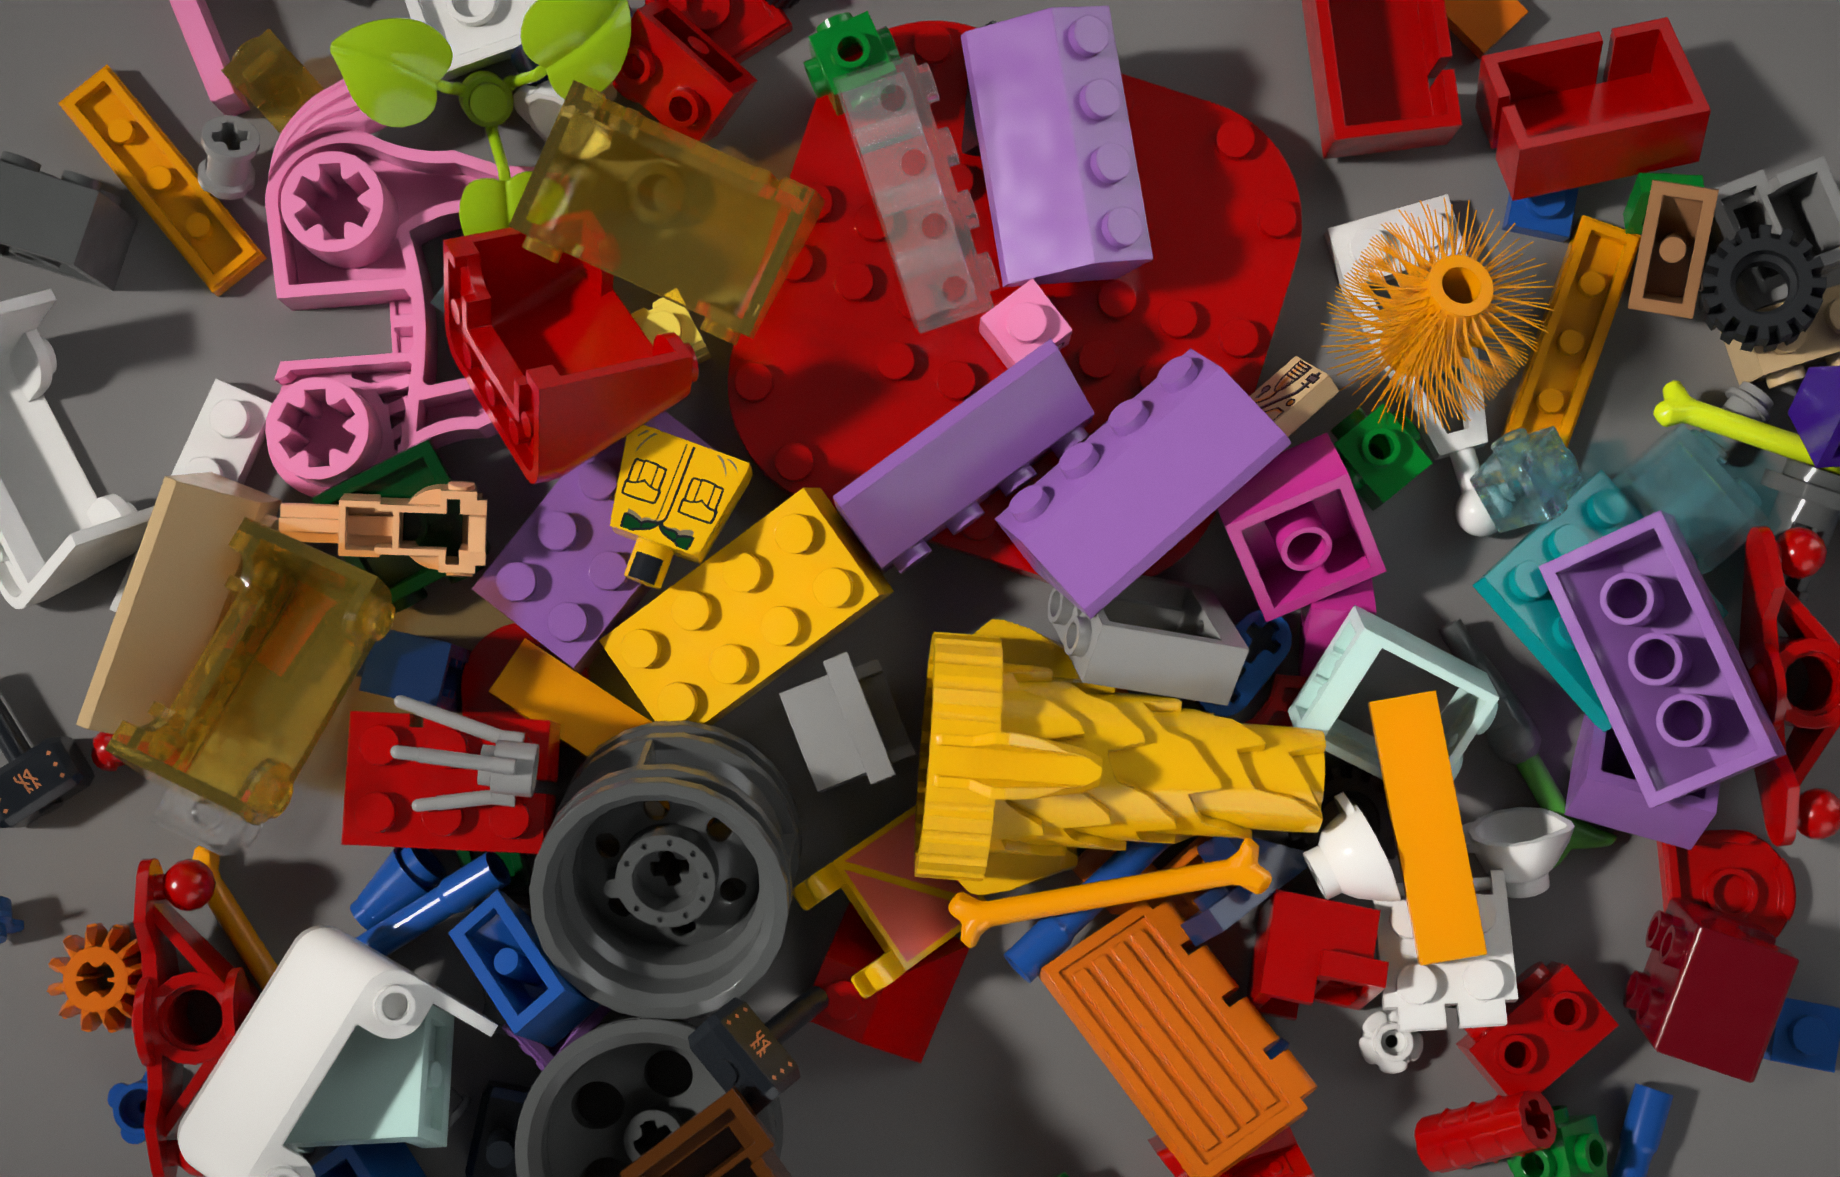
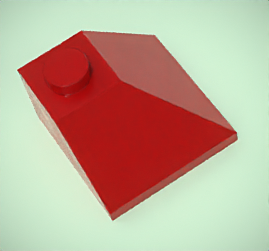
(901, 1014)

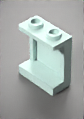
(383, 1091)

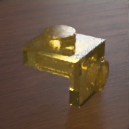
(271, 78)

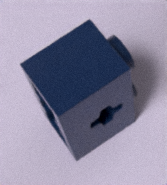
(415, 668)

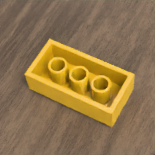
(747, 613)

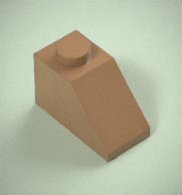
(1673, 248)

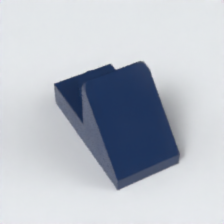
(1228, 904)

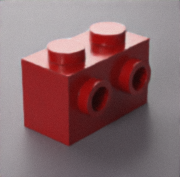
(681, 73)
(1544, 1031)

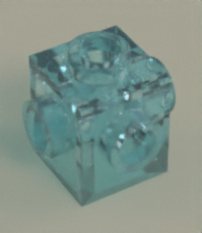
(1527, 478)

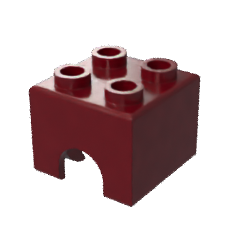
(1710, 988)

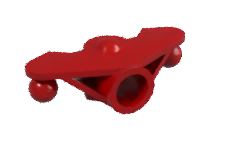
(1767, 656)
(162, 999)

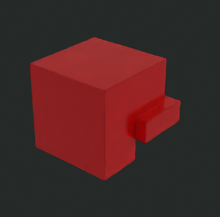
(1314, 953)

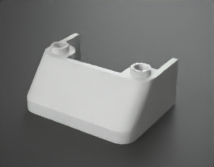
(49, 515)
(291, 1042)

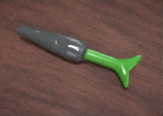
(1518, 740)

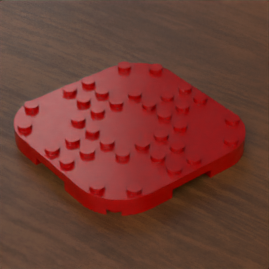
(850, 379)

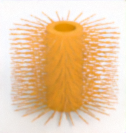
(1435, 316)

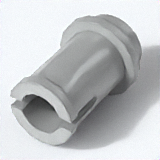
(1746, 401)

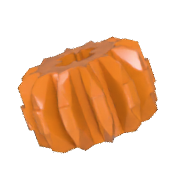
(80, 976)

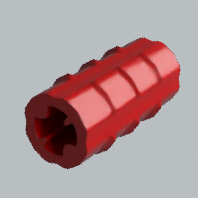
(1485, 1132)

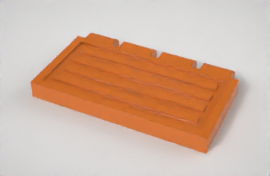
(1174, 1040)

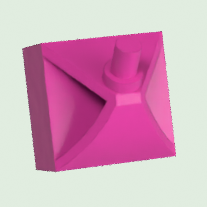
(1300, 529)

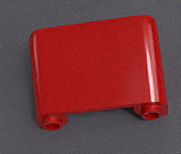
(554, 352)

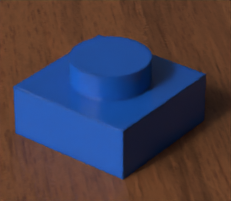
(1542, 216)
(1806, 1035)

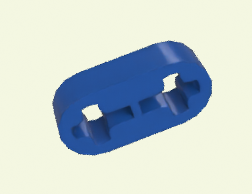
(1259, 669)

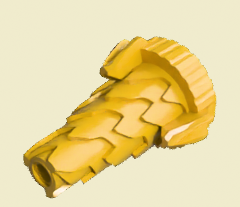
(1037, 764)

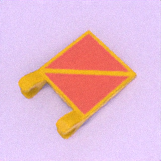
(900, 910)

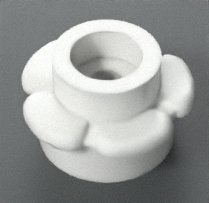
(1374, 1049)

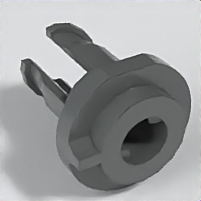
(1803, 497)

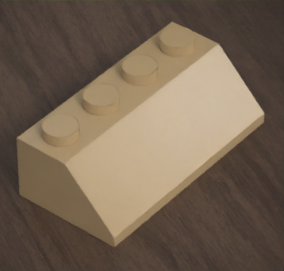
(172, 596)

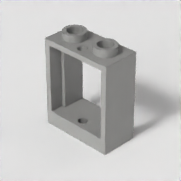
(1155, 641)

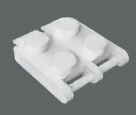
(1473, 984)

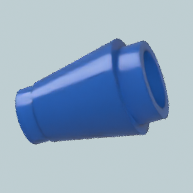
(398, 882)

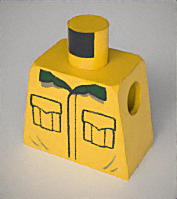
(672, 500)

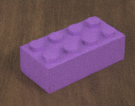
(567, 563)

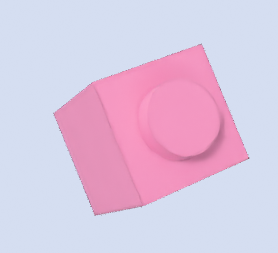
(1023, 324)

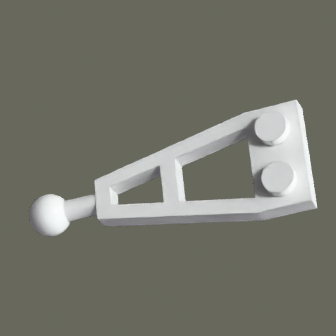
(1345, 247)

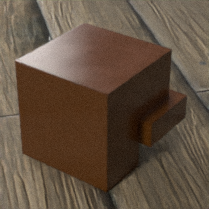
(716, 1142)

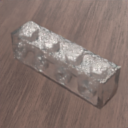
(915, 191)

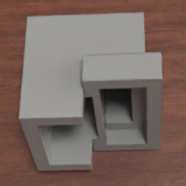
(1796, 199)
(847, 724)

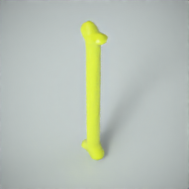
(1682, 408)

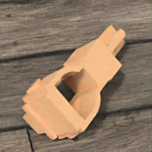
(374, 526)

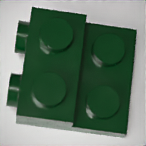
(402, 478)

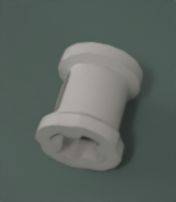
(229, 147)

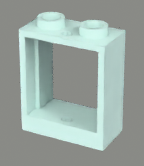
(1347, 662)

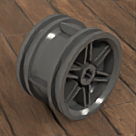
(668, 871)

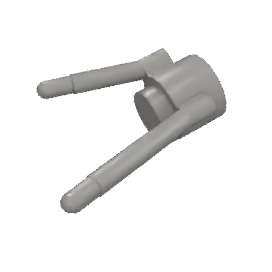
(507, 767)

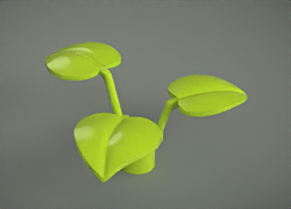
(400, 64)

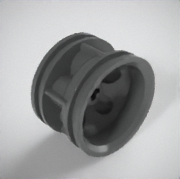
(561, 1143)

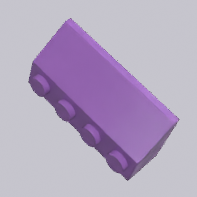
(1056, 147)
(966, 459)
(1141, 481)
(1661, 659)

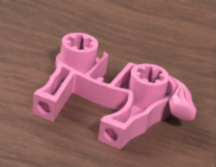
(347, 234)

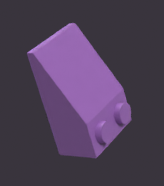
(1608, 794)

